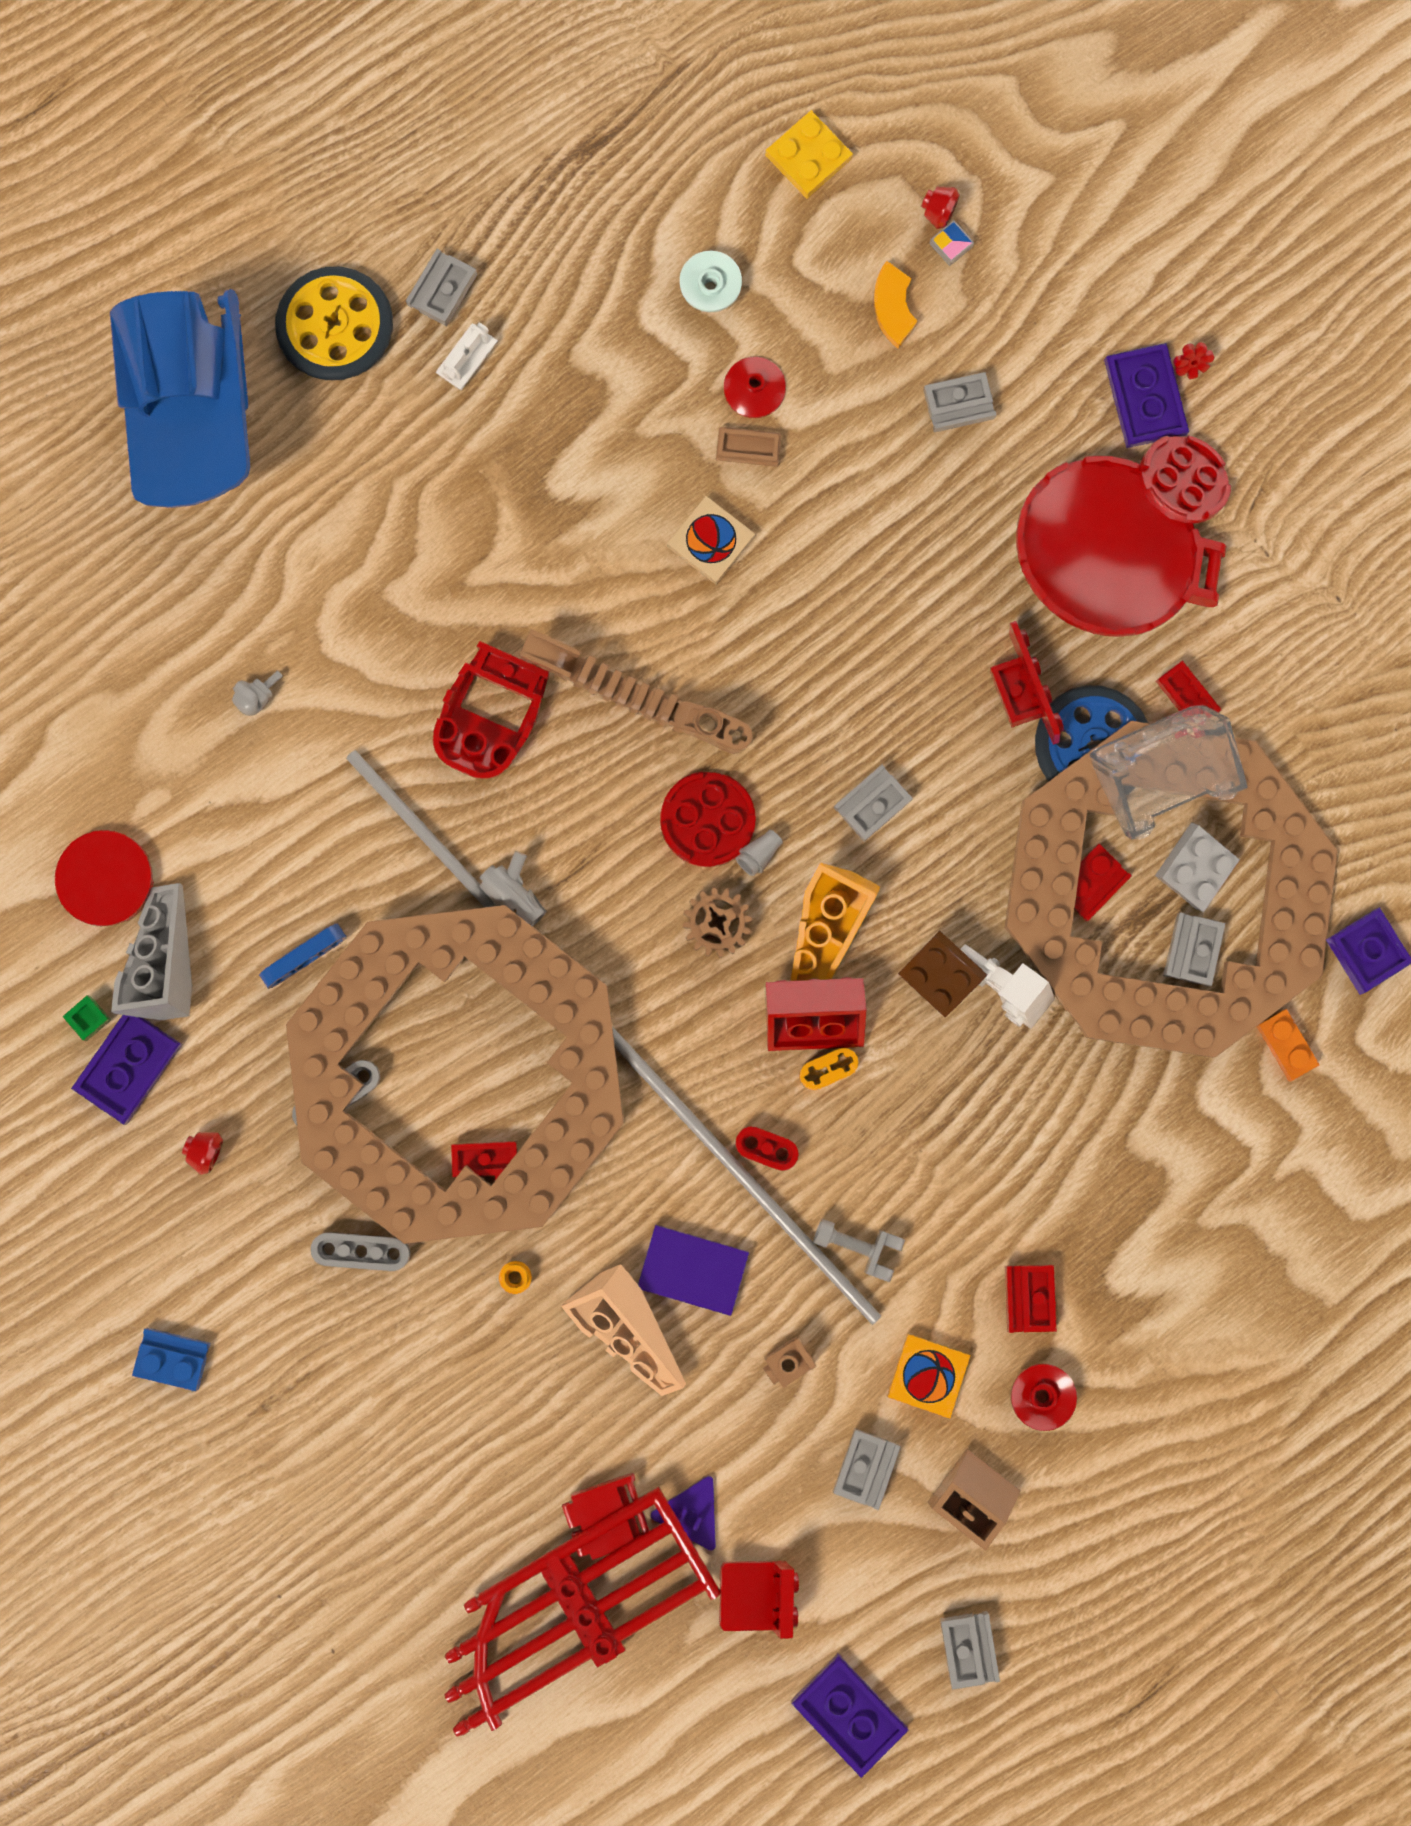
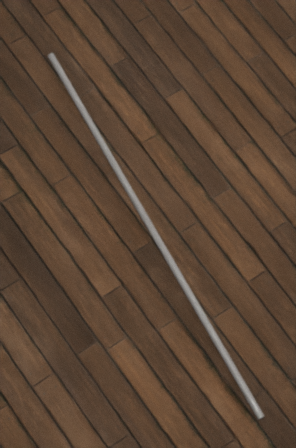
(634, 1059)

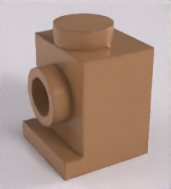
(790, 1350)

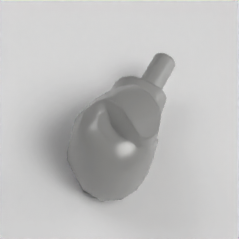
(253, 697)

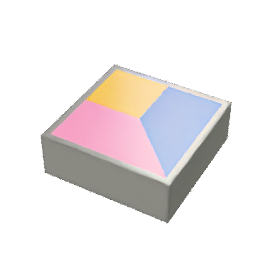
(951, 243)

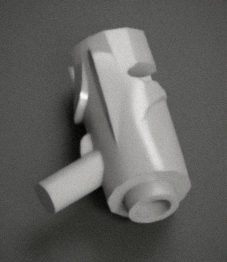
(506, 889)

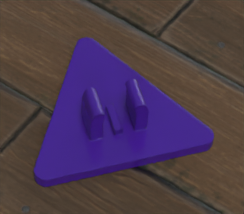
(695, 1512)

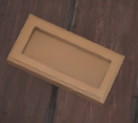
(748, 446)

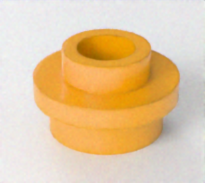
(507, 1284)

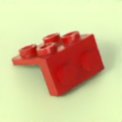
(758, 1597)

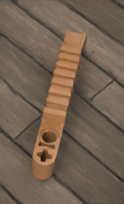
(668, 711)

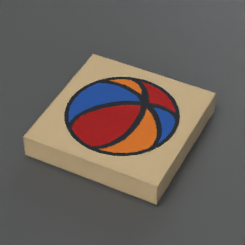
(711, 540)

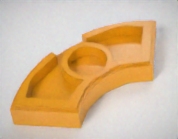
(891, 304)

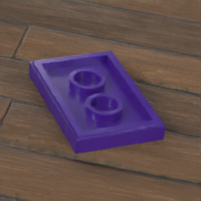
(1146, 395)
(126, 1067)
(693, 1270)
(849, 1715)

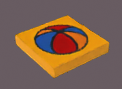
(928, 1375)

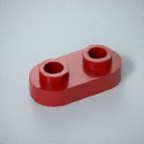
(766, 1149)

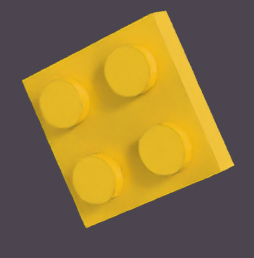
(808, 154)

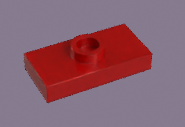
(1185, 689)

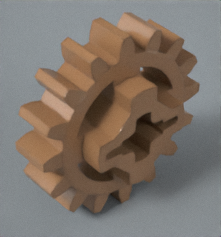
(730, 916)

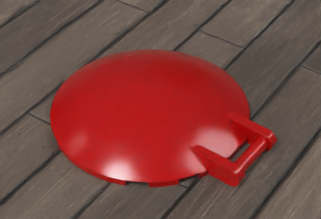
(1107, 554)

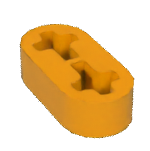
(832, 1076)

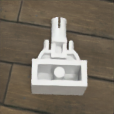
(1023, 994)

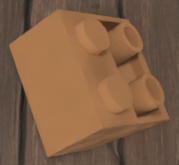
(975, 1499)

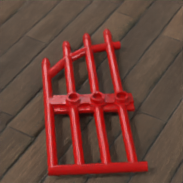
(582, 1609)

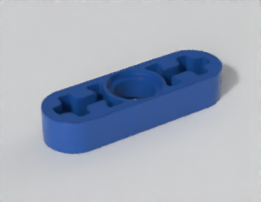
(302, 956)

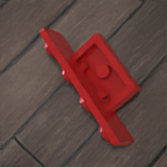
(1021, 688)

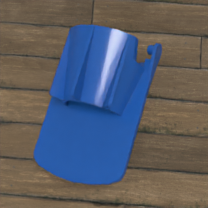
(181, 396)

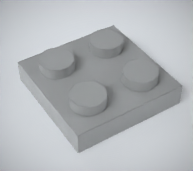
(1197, 867)

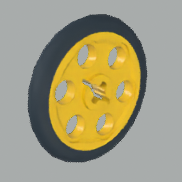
(308, 291)

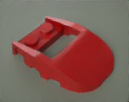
(478, 744)

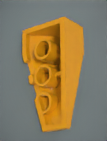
(829, 920)

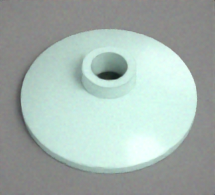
(715, 268)

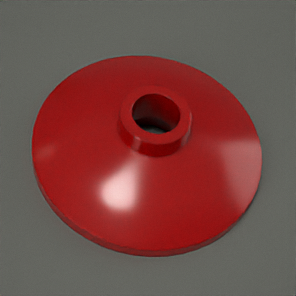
(753, 401)
(1060, 1397)

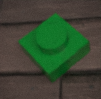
(86, 1018)

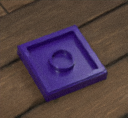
(1369, 951)

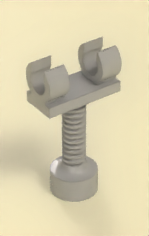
(827, 1234)

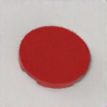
(1184, 479)
(707, 819)
(103, 878)

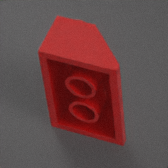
(815, 1014)

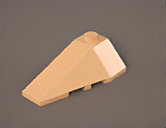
(621, 1317)

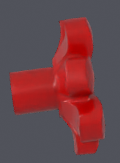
(1194, 359)

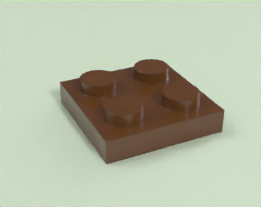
(942, 974)

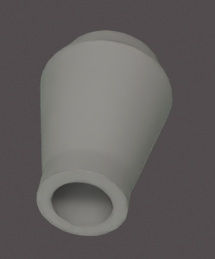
(758, 853)

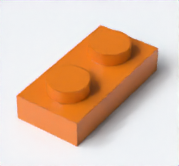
(1287, 1045)

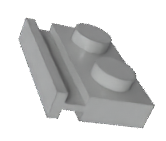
(441, 287)
(959, 402)
(873, 803)
(1194, 949)
(866, 1469)
(969, 1650)

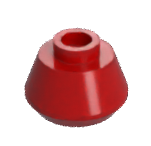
(940, 205)
(202, 1151)

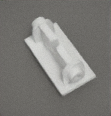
(467, 355)

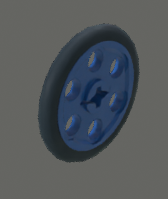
(1098, 702)

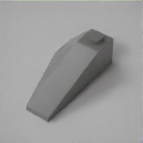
(158, 966)

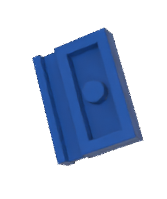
(171, 1359)

